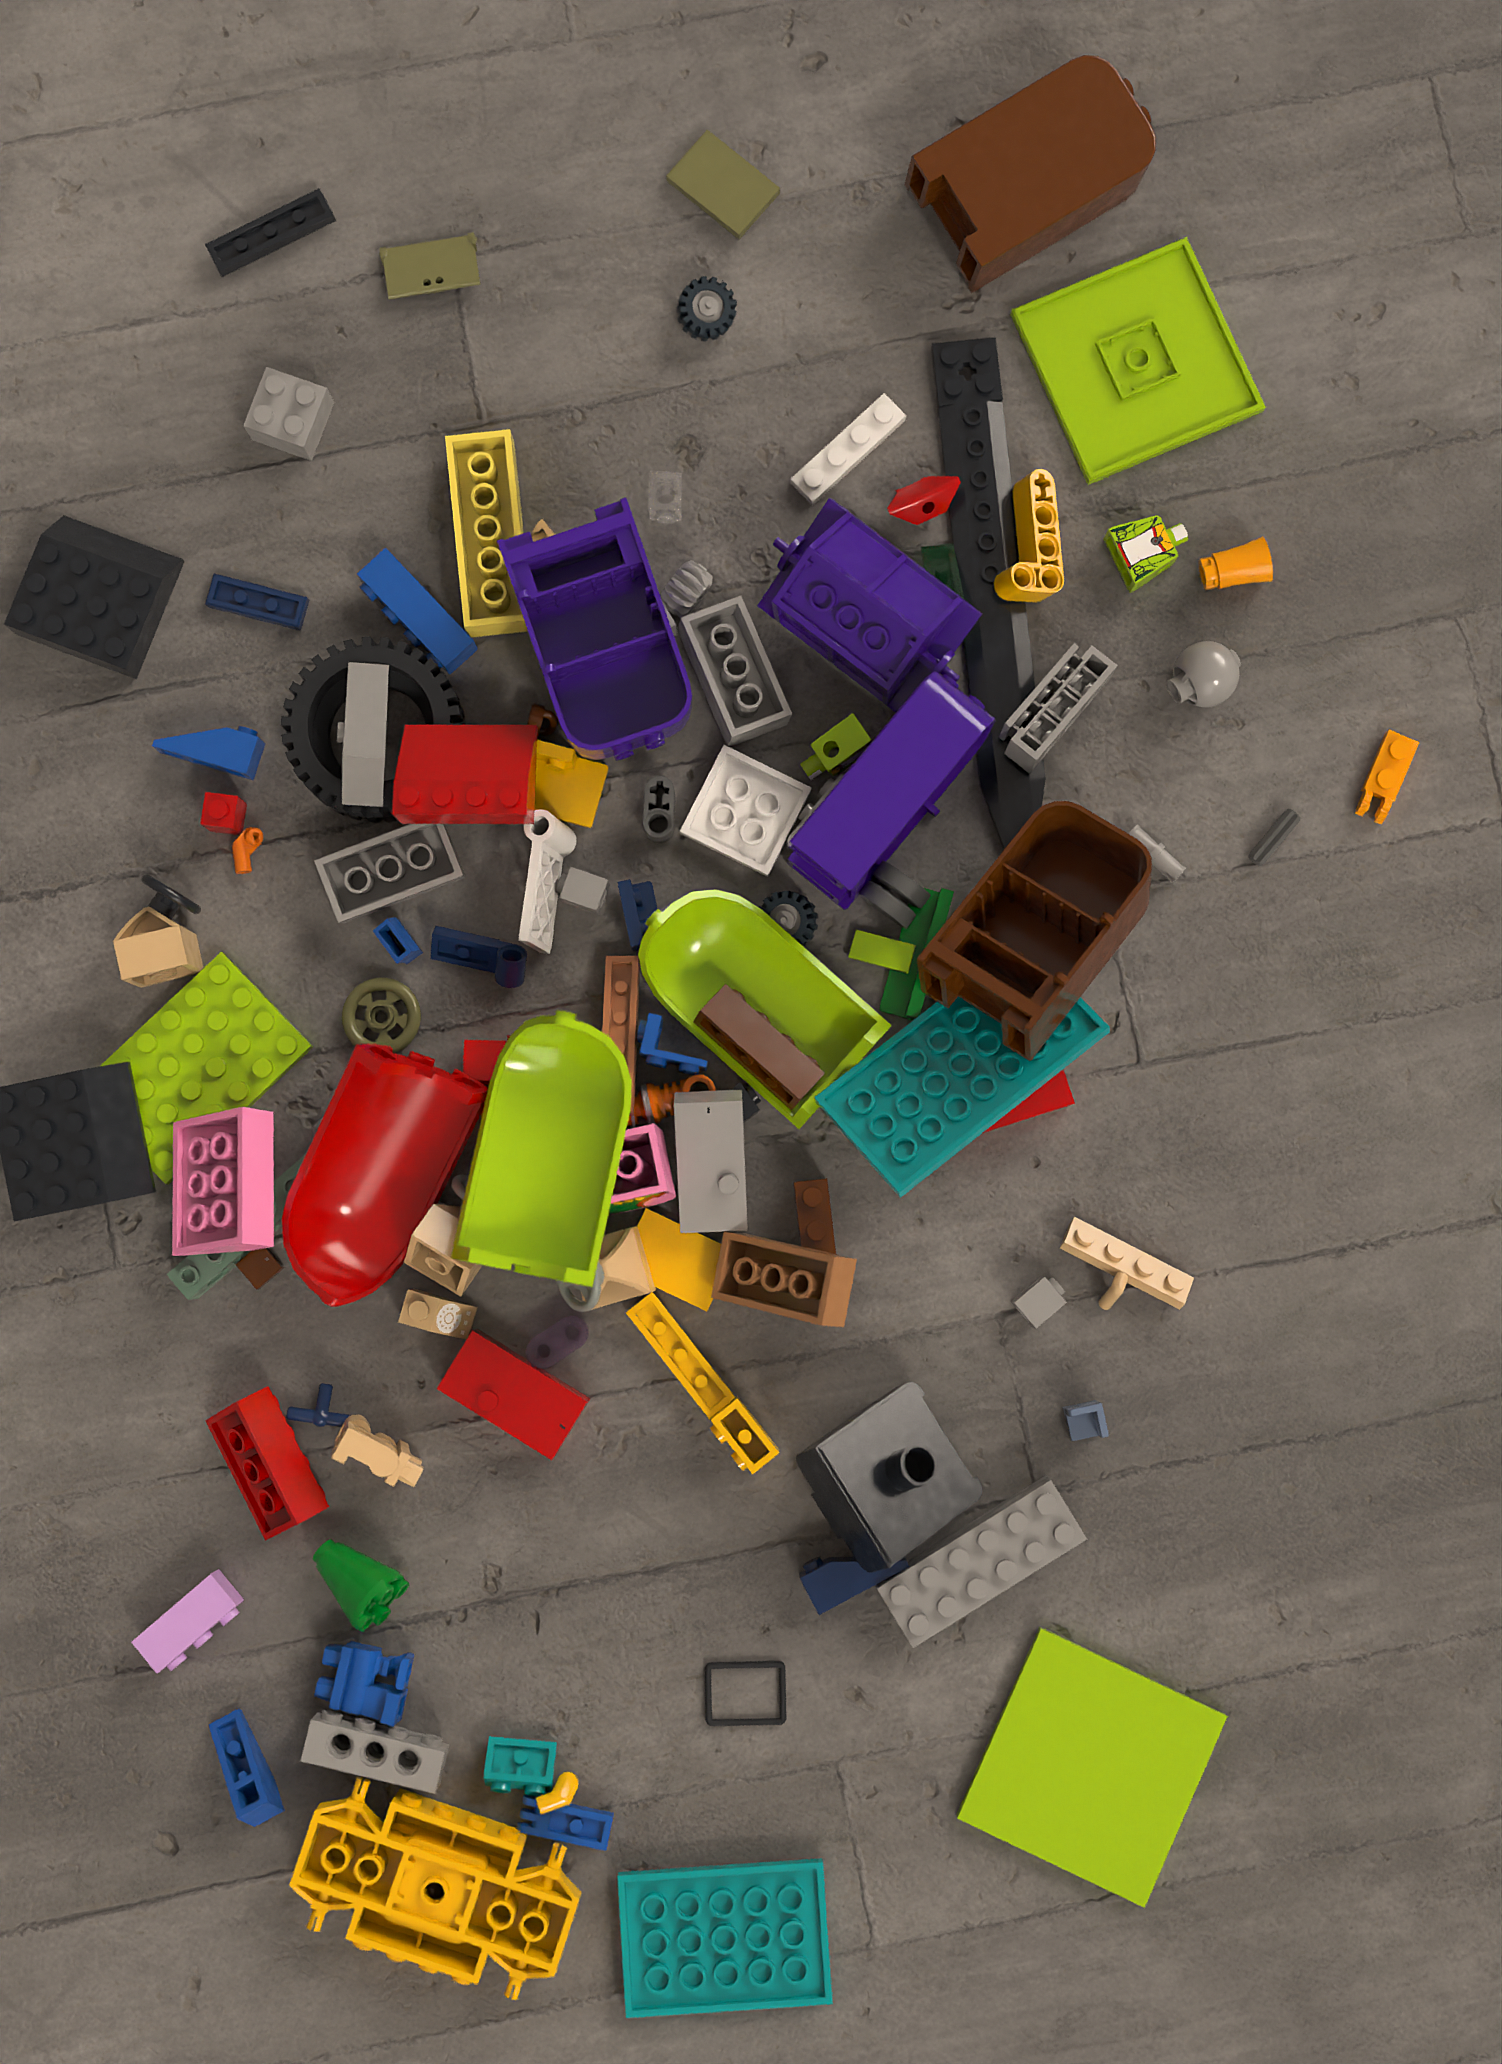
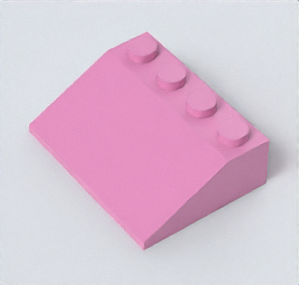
(223, 1182)

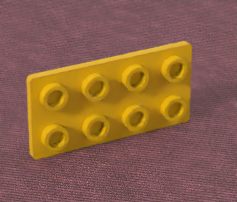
(568, 784)

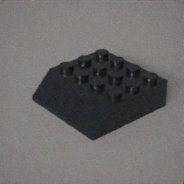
(94, 595)
(73, 1141)

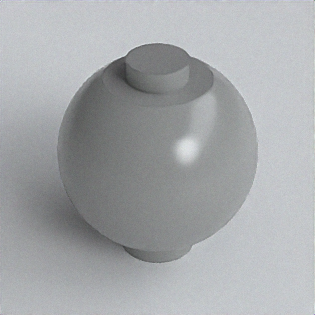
(1204, 674)

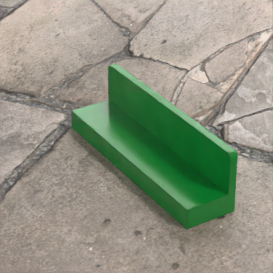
(903, 990)

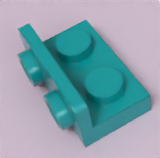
(520, 1765)

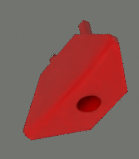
(924, 499)

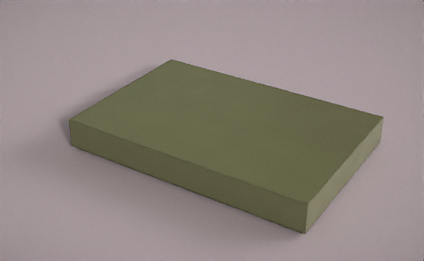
(723, 184)

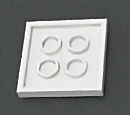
(745, 810)

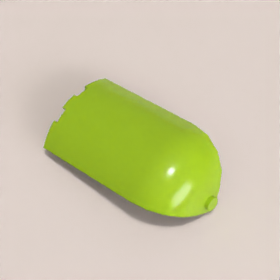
(727, 940)
(547, 1152)

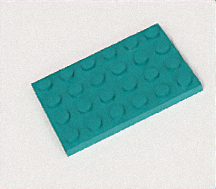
(724, 1938)

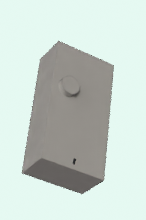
(734, 671)
(364, 734)
(389, 869)
(710, 1161)

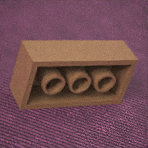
(784, 1279)

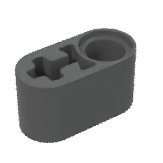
(650, 802)

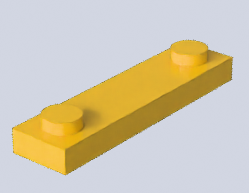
(680, 1355)

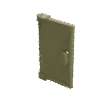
(429, 262)

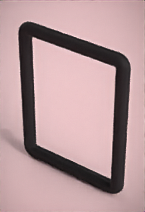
(745, 1722)

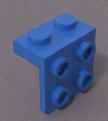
(649, 1035)

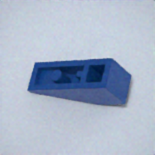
(220, 749)
(245, 1770)

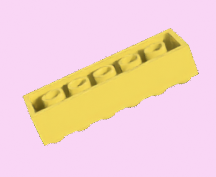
(484, 511)

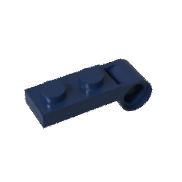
(480, 953)

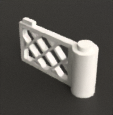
(550, 844)

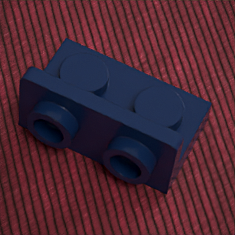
(638, 905)

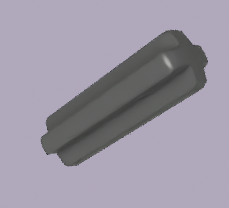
(1274, 837)

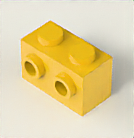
(745, 1435)

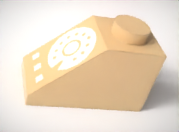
(437, 1314)

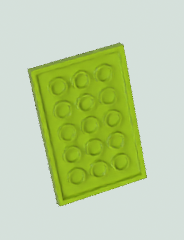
(206, 1054)

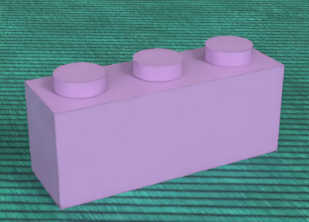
(188, 1622)

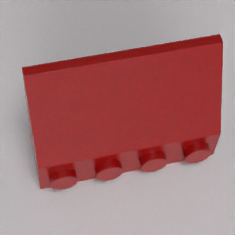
(466, 774)

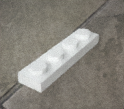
(848, 449)

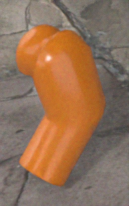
(243, 847)

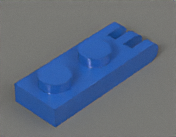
(568, 1824)

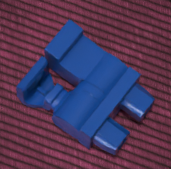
(354, 1684)

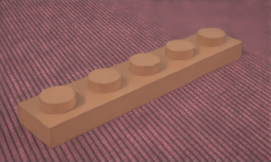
(621, 1009)

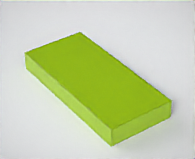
(882, 951)

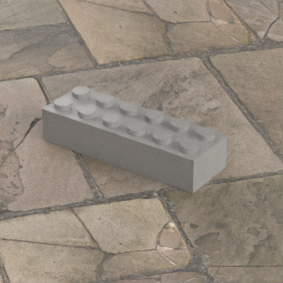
(981, 1561)

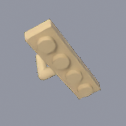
(1126, 1264)

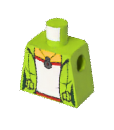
(1144, 549)
(848, 737)

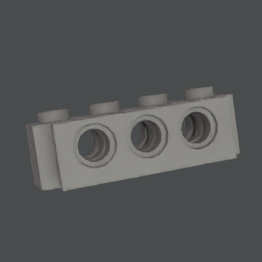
(1055, 717)
(359, 1758)

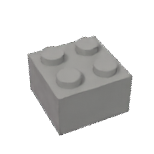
(288, 413)

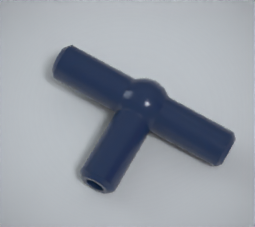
(321, 1415)

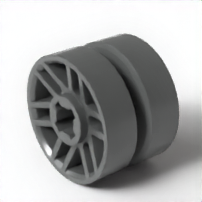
(894, 894)

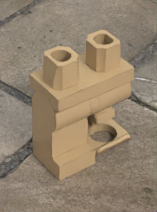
(377, 1452)

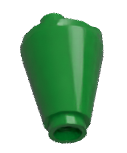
(359, 1583)

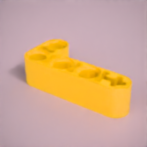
(1038, 540)

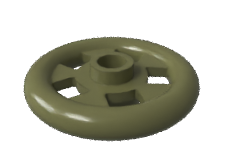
(395, 992)

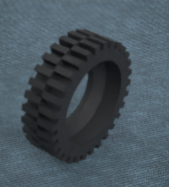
(325, 692)

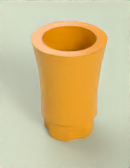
(1237, 566)

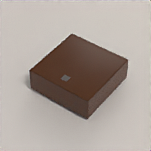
(259, 1267)

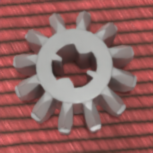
(686, 588)

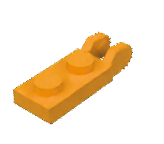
(1387, 773)

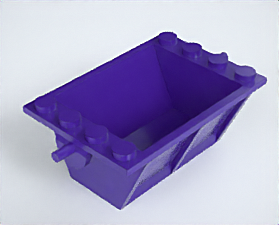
(867, 606)

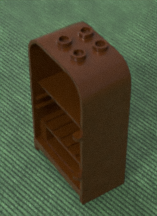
(1035, 166)
(1040, 923)

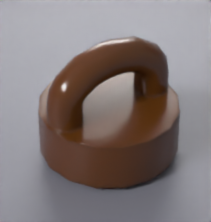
(536, 716)

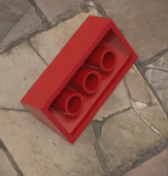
(267, 1463)

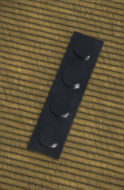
(270, 232)

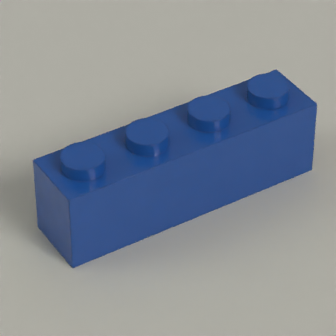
(416, 611)

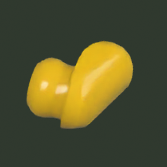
(561, 1794)

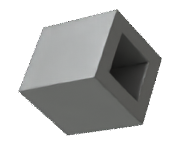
(583, 890)
(1039, 1301)

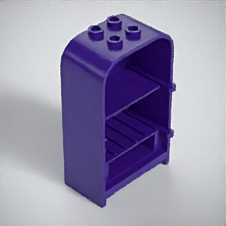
(601, 634)
(890, 788)

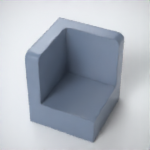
(1085, 1420)

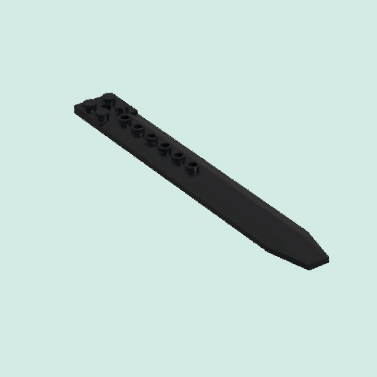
(985, 546)

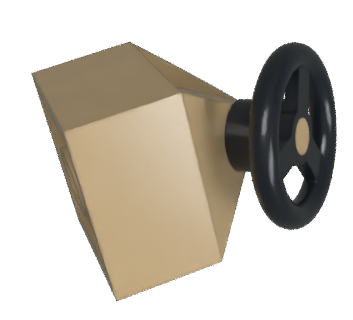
(153, 945)

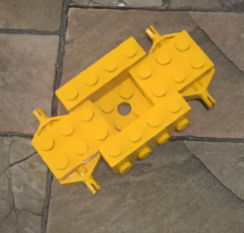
(487, 1903)

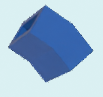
(394, 925)

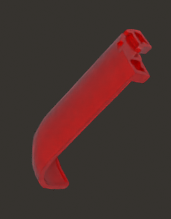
(376, 1169)

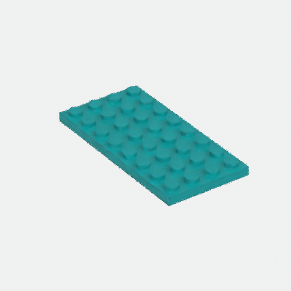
(944, 1086)

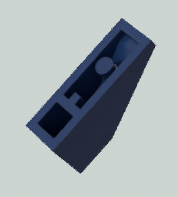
(839, 1579)

